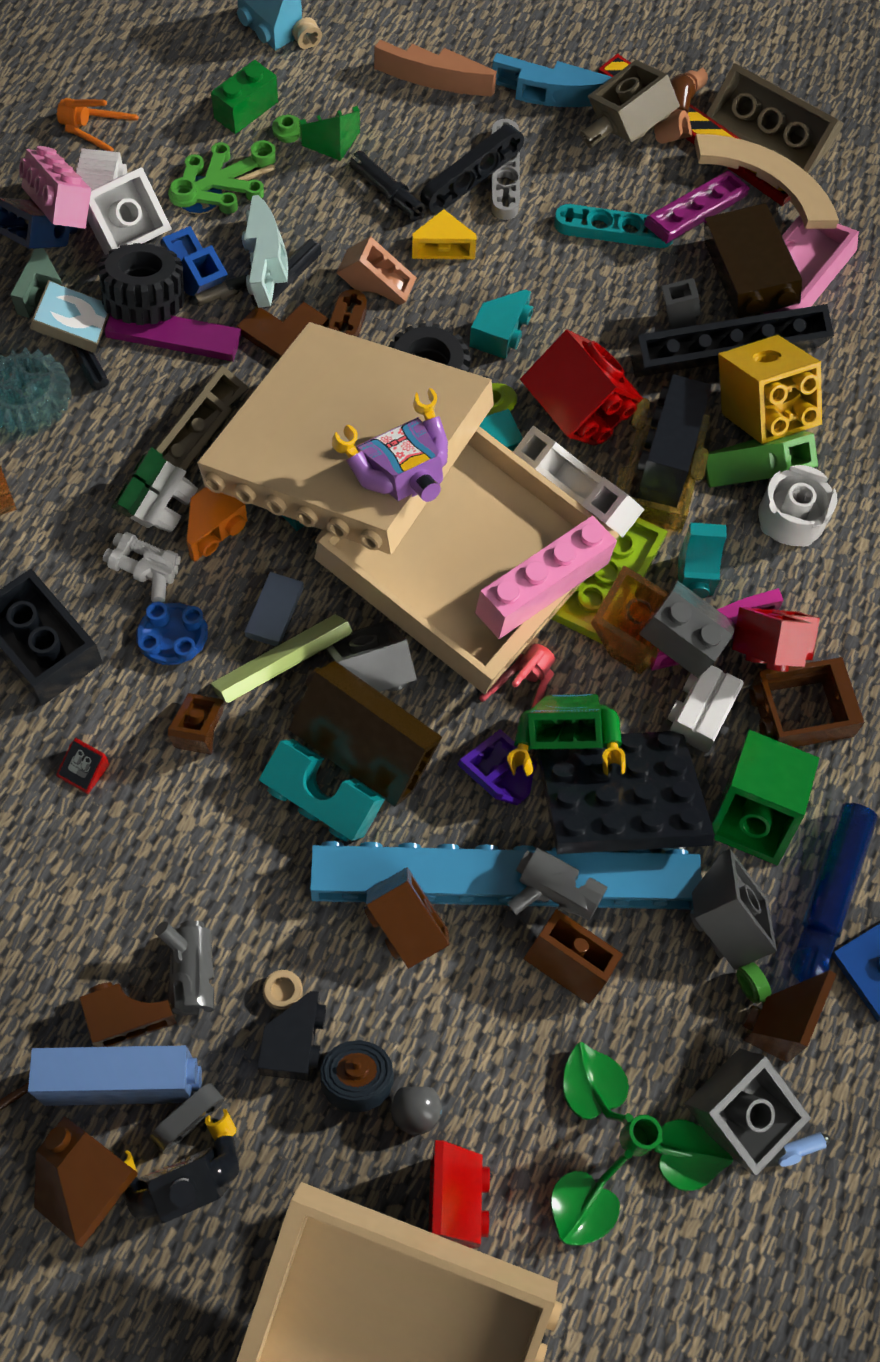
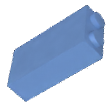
(113, 1075)

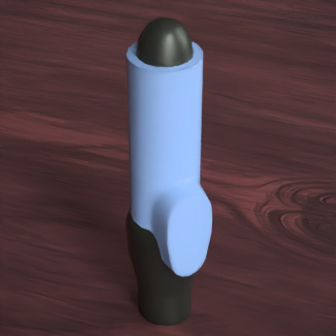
(794, 1150)

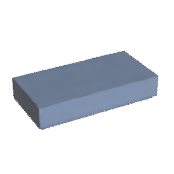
(274, 609)

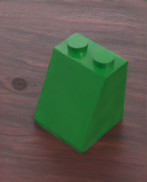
(764, 797)

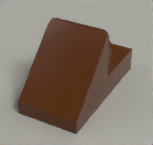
(195, 723)

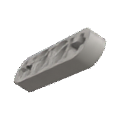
(509, 170)

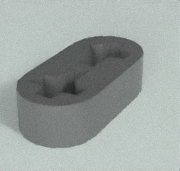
(186, 1118)

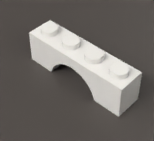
(579, 481)

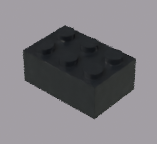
(43, 638)

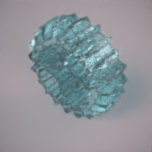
(45, 388)

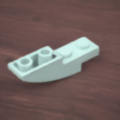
(266, 251)

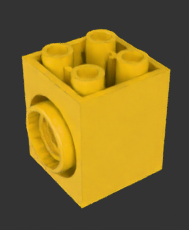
(770, 388)

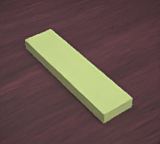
(281, 658)

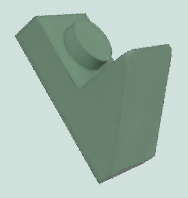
(33, 282)

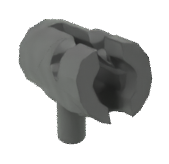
(555, 880)
(189, 966)

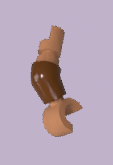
(678, 123)

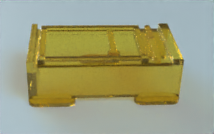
(656, 513)

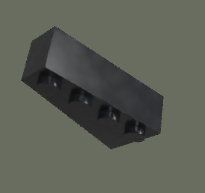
(673, 440)

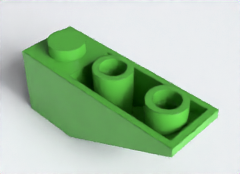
(760, 461)

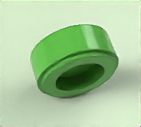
(753, 982)

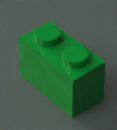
(244, 96)

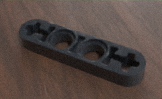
(501, 148)

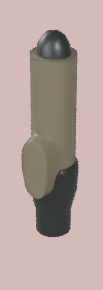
(223, 291)

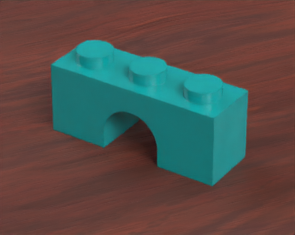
(293, 777)

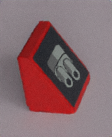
(82, 766)

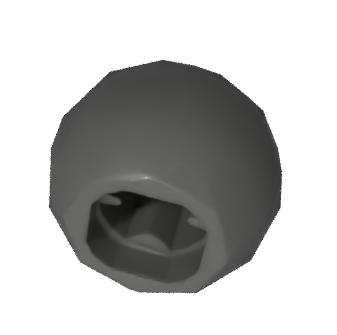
(415, 1109)

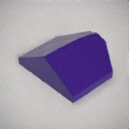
(491, 770)

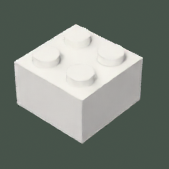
(126, 212)

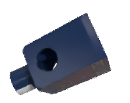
(39, 230)

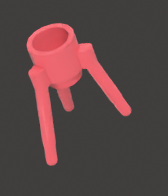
(531, 666)

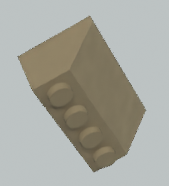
(773, 118)

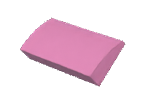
(818, 257)

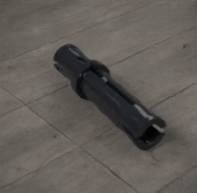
(396, 192)

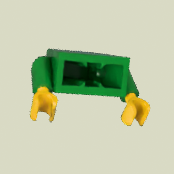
(568, 723)

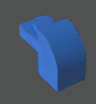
(200, 265)

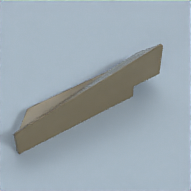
(201, 418)

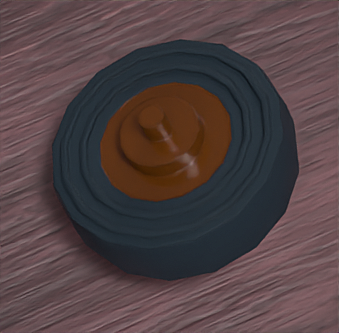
(356, 1076)

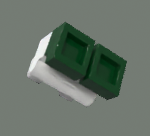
(151, 488)

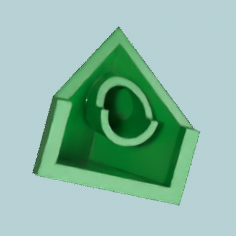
(331, 135)

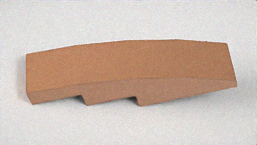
(441, 72)

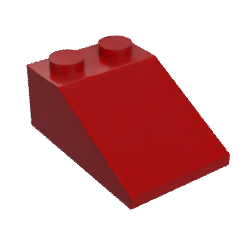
(456, 1194)

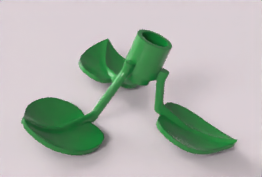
(687, 1159)

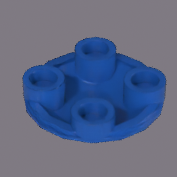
(171, 633)

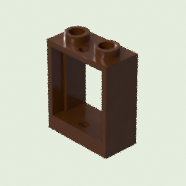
(838, 692)

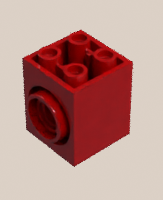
(582, 388)

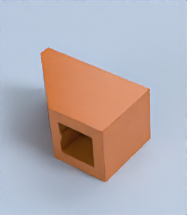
(212, 520)

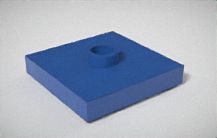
(861, 966)

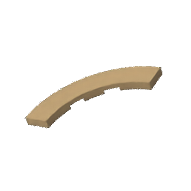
(805, 193)

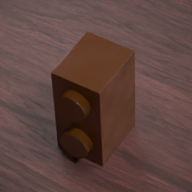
(406, 918)
(573, 956)

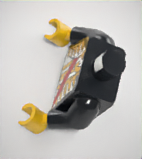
(187, 1182)

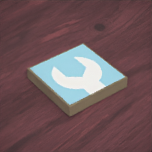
(70, 316)

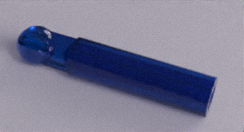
(833, 890)

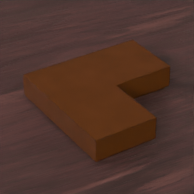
(273, 334)

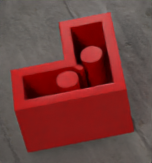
(775, 637)

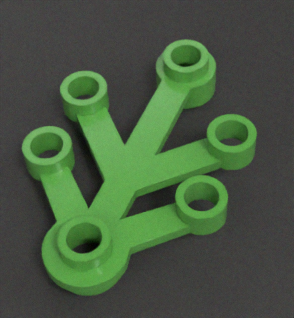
(187, 192)

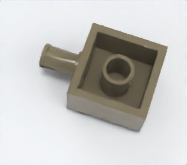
(630, 104)

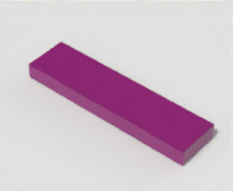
(696, 205)
(180, 335)

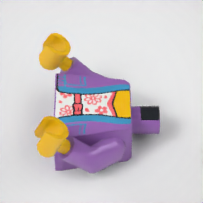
(403, 458)

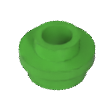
(286, 128)

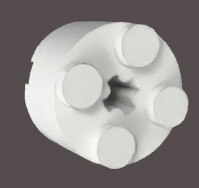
(797, 506)

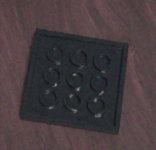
(644, 808)

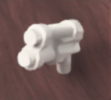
(155, 565)

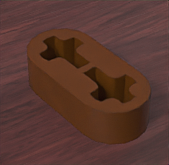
(354, 319)

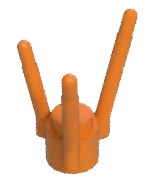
(75, 113)

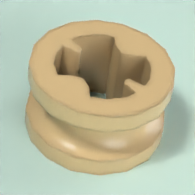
(309, 26)

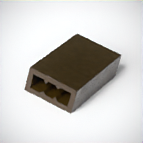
(752, 260)
(363, 732)

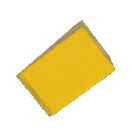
(443, 239)

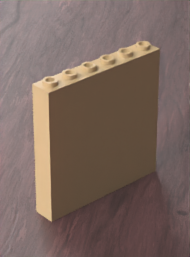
(281, 438)
(477, 529)
(386, 1291)

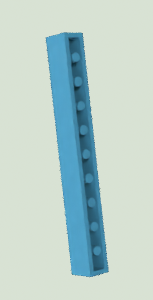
(491, 876)

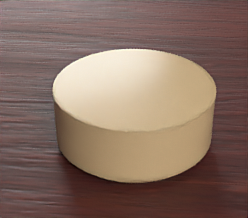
(282, 990)

